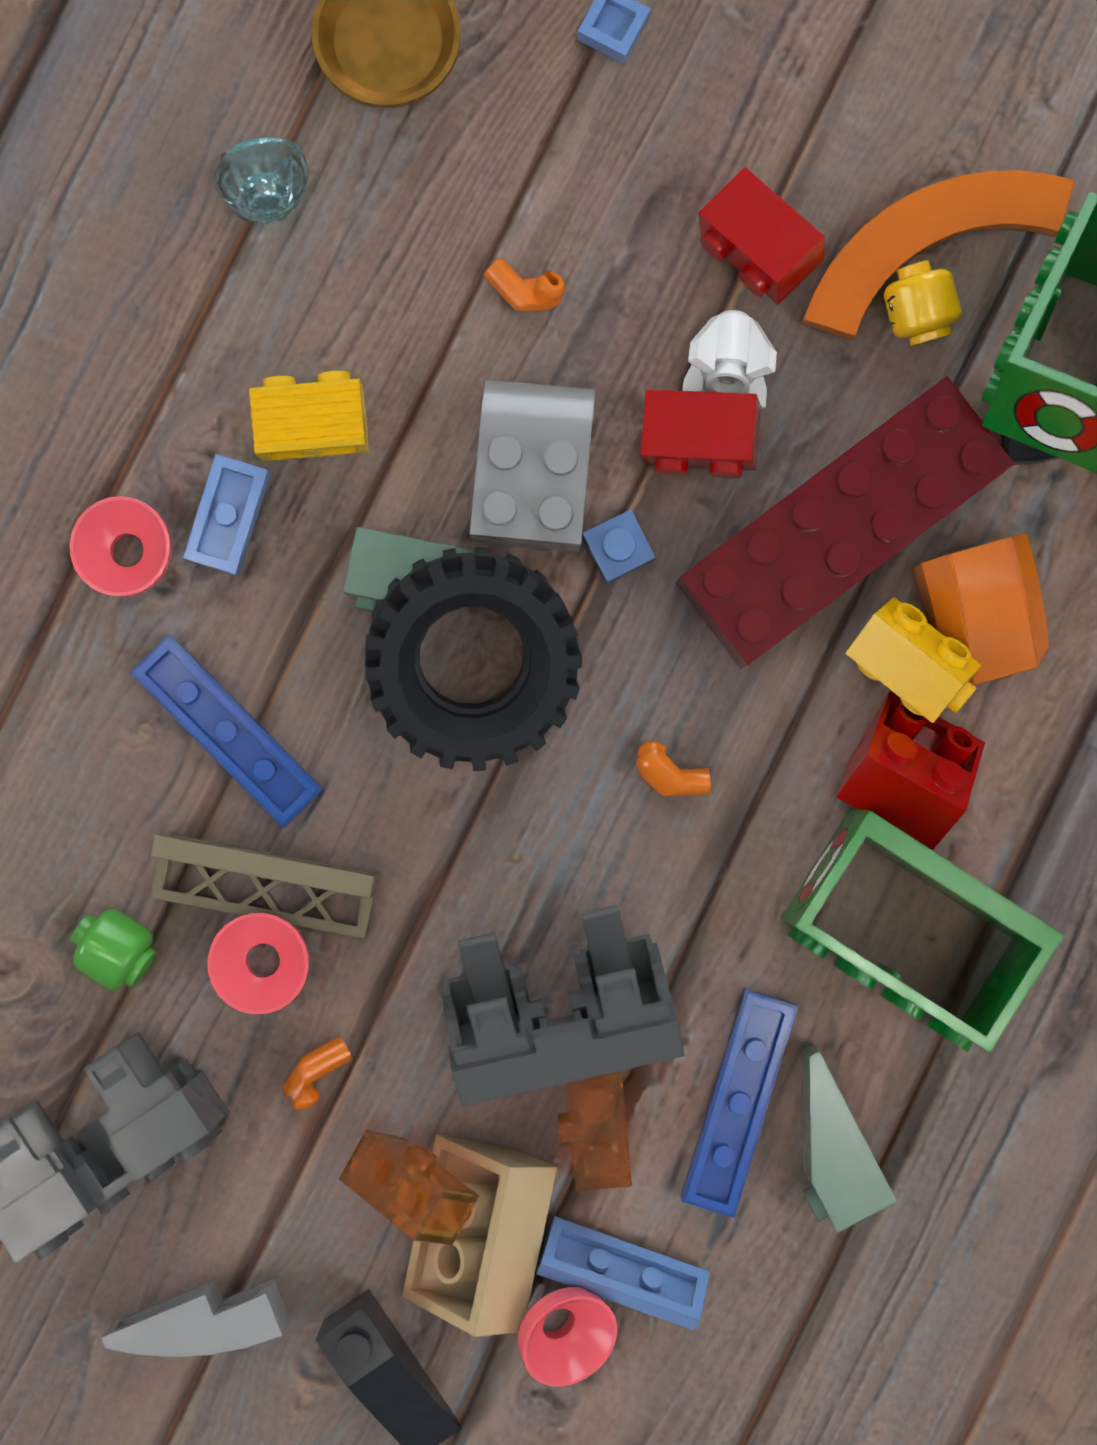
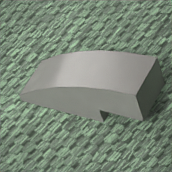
(201, 1322)

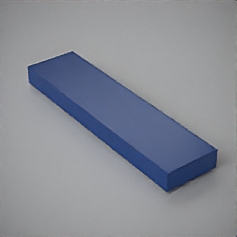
(227, 731)
(739, 1102)

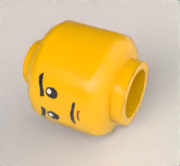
(922, 303)

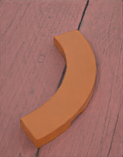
(926, 219)

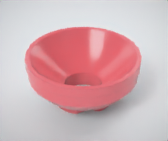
(94, 543)
(236, 980)
(576, 1347)

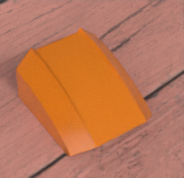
(988, 603)

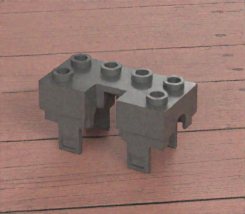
(509, 1047)
(149, 1121)

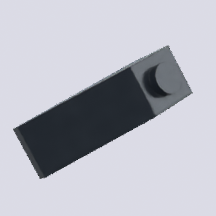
(385, 1373)

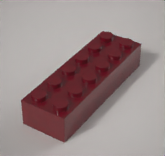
(844, 522)

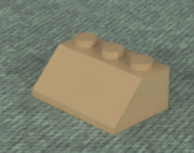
(491, 1267)

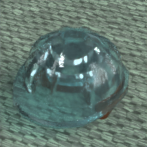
(262, 178)

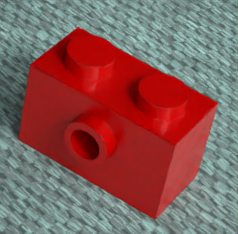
(760, 237)
(700, 432)

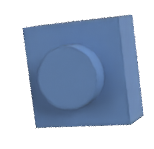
(614, 27)
(618, 546)

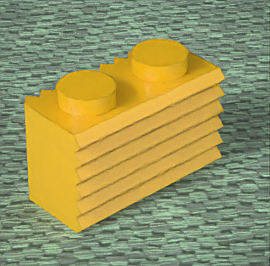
(309, 417)

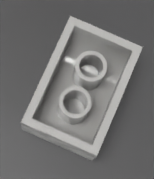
(532, 466)

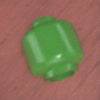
(112, 949)

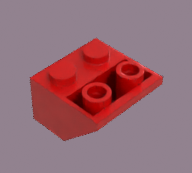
(912, 772)

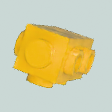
(915, 660)

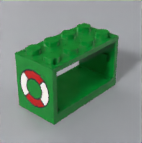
(1028, 397)
(1003, 988)

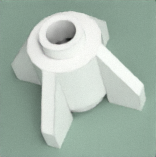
(730, 357)

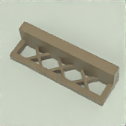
(260, 865)

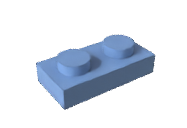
(227, 515)

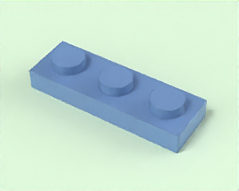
(624, 1273)

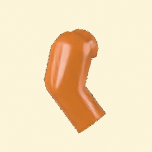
(525, 294)
(666, 777)
(311, 1067)

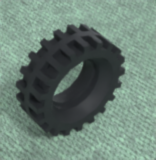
(466, 729)

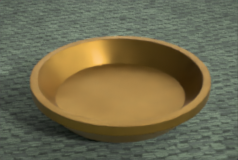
(386, 48)

